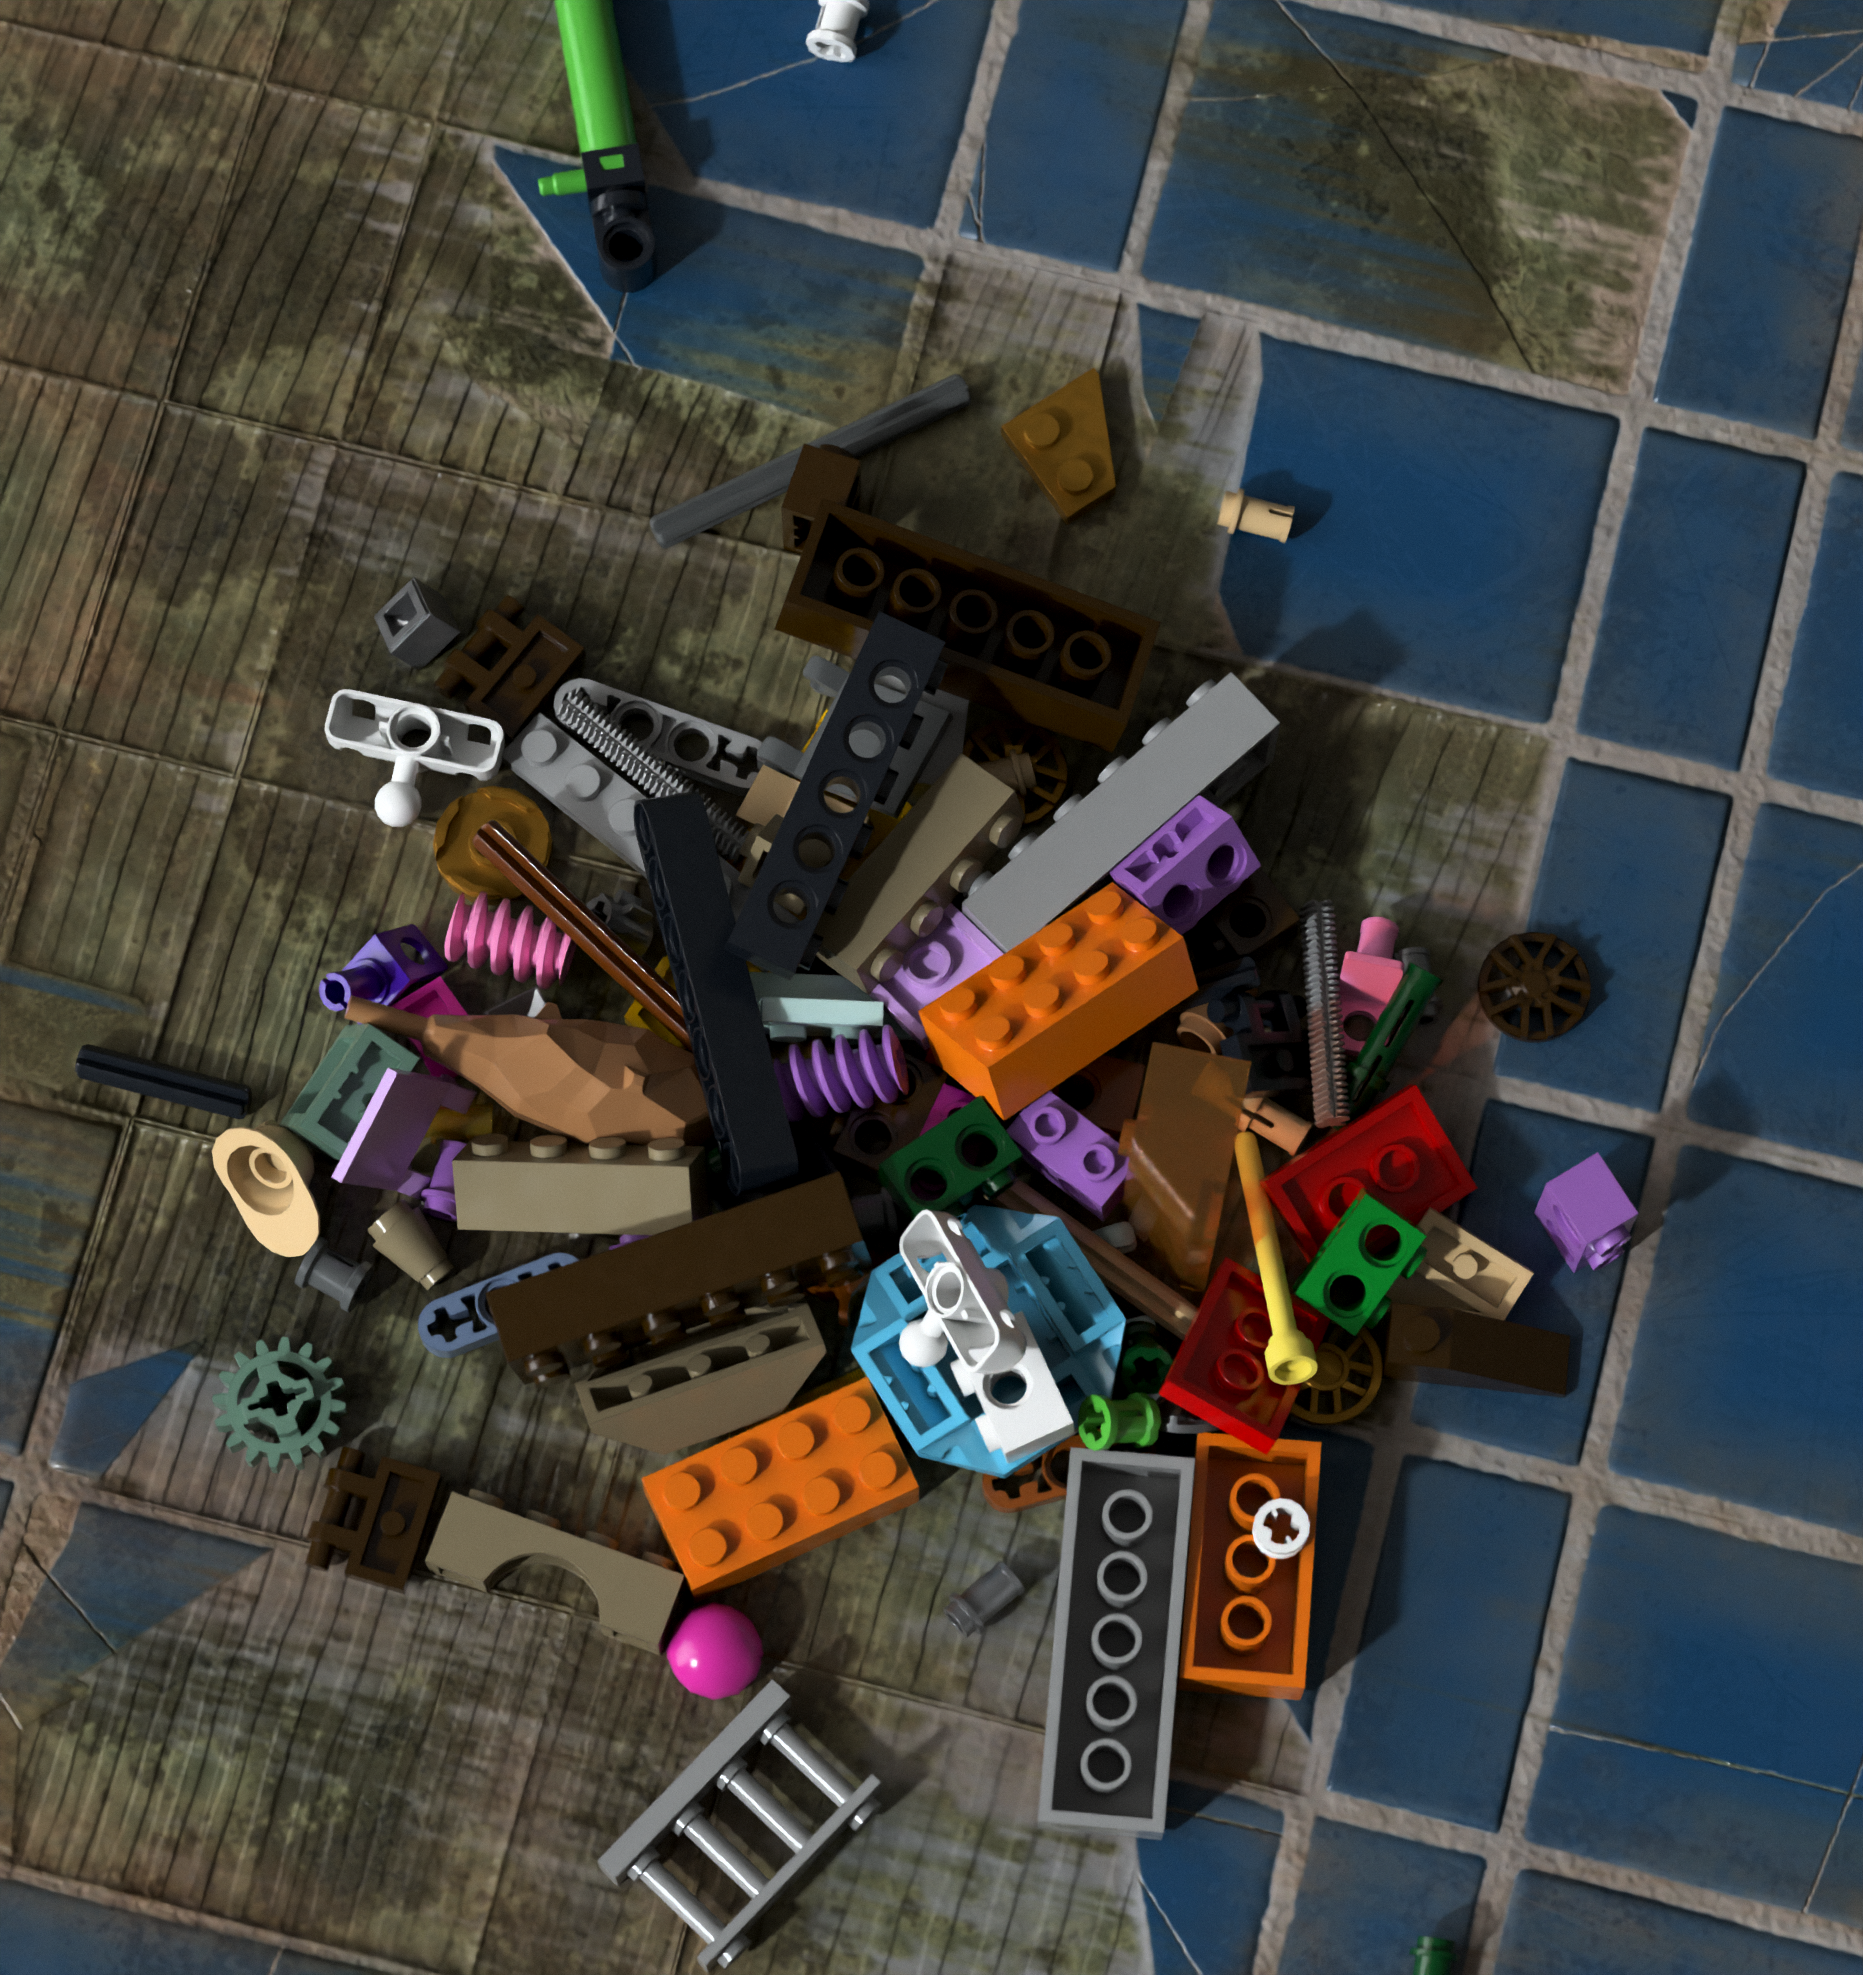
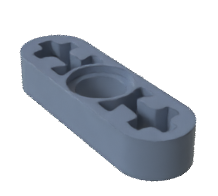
(455, 1308)

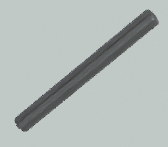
(775, 476)

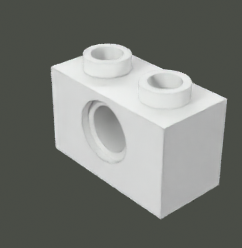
(1031, 1422)

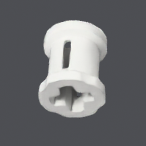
(837, 29)

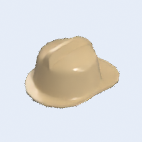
(270, 1182)

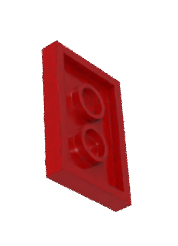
(1389, 1151)
(1223, 1362)

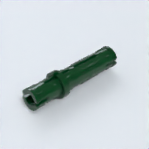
(1415, 985)

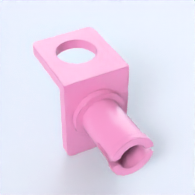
(1369, 976)

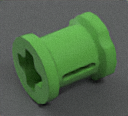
(1118, 1421)

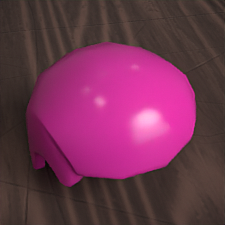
(714, 1650)

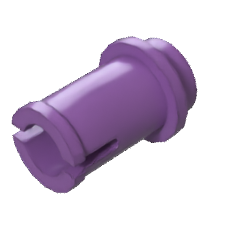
(441, 1194)

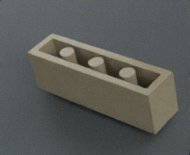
(918, 873)
(579, 1185)

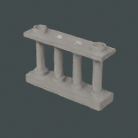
(680, 1812)

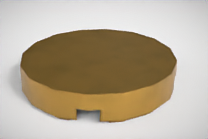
(464, 865)

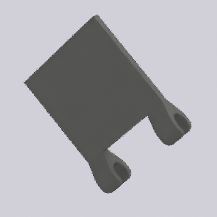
(829, 681)

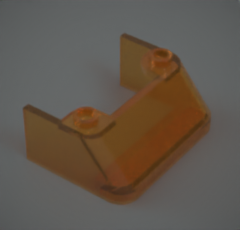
(1182, 1156)

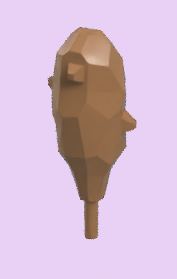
(563, 1073)

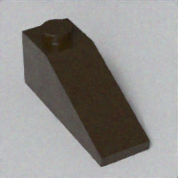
(1473, 1351)

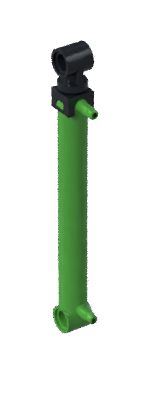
(606, 142)

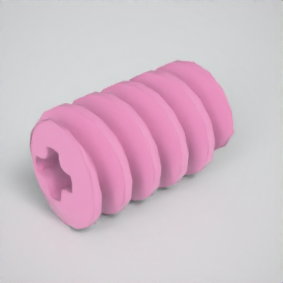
(508, 941)

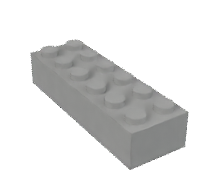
(1203, 752)
(1116, 1644)

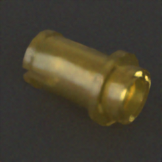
(456, 1125)

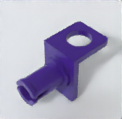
(382, 969)

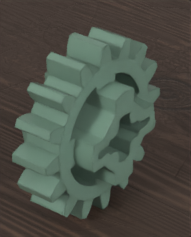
(258, 1413)

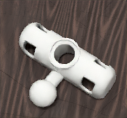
(445, 751)
(962, 1297)

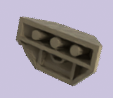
(705, 1382)

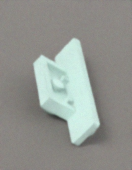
(818, 1008)

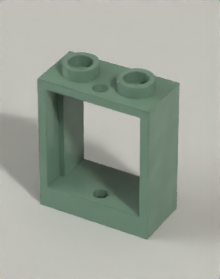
(342, 1086)

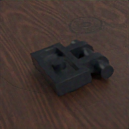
(1277, 1057)

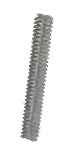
(643, 767)
(1323, 1014)

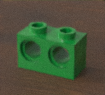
(1346, 1254)

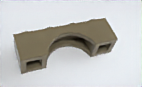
(483, 1544)

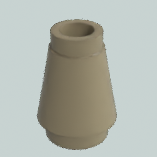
(411, 1244)

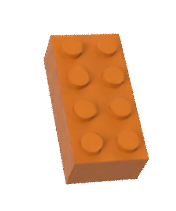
(1058, 1000)
(781, 1489)
(1240, 1607)

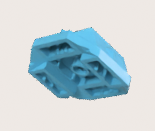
(1064, 1306)

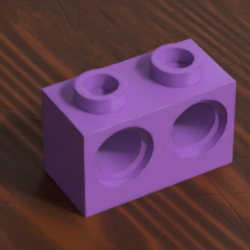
(1187, 865)
(1071, 1153)
(1587, 1214)

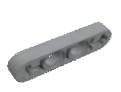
(667, 730)

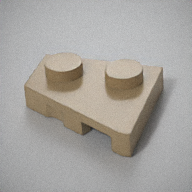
(1461, 1272)

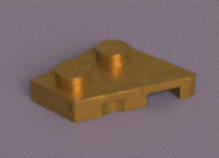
(1067, 447)

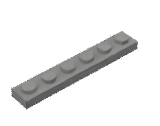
(596, 797)

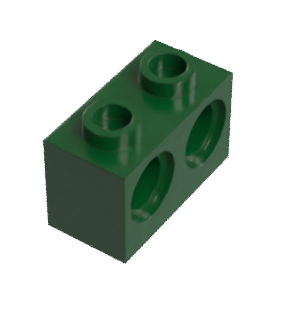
(940, 1156)

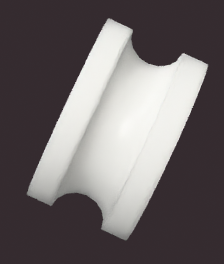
(1262, 1534)

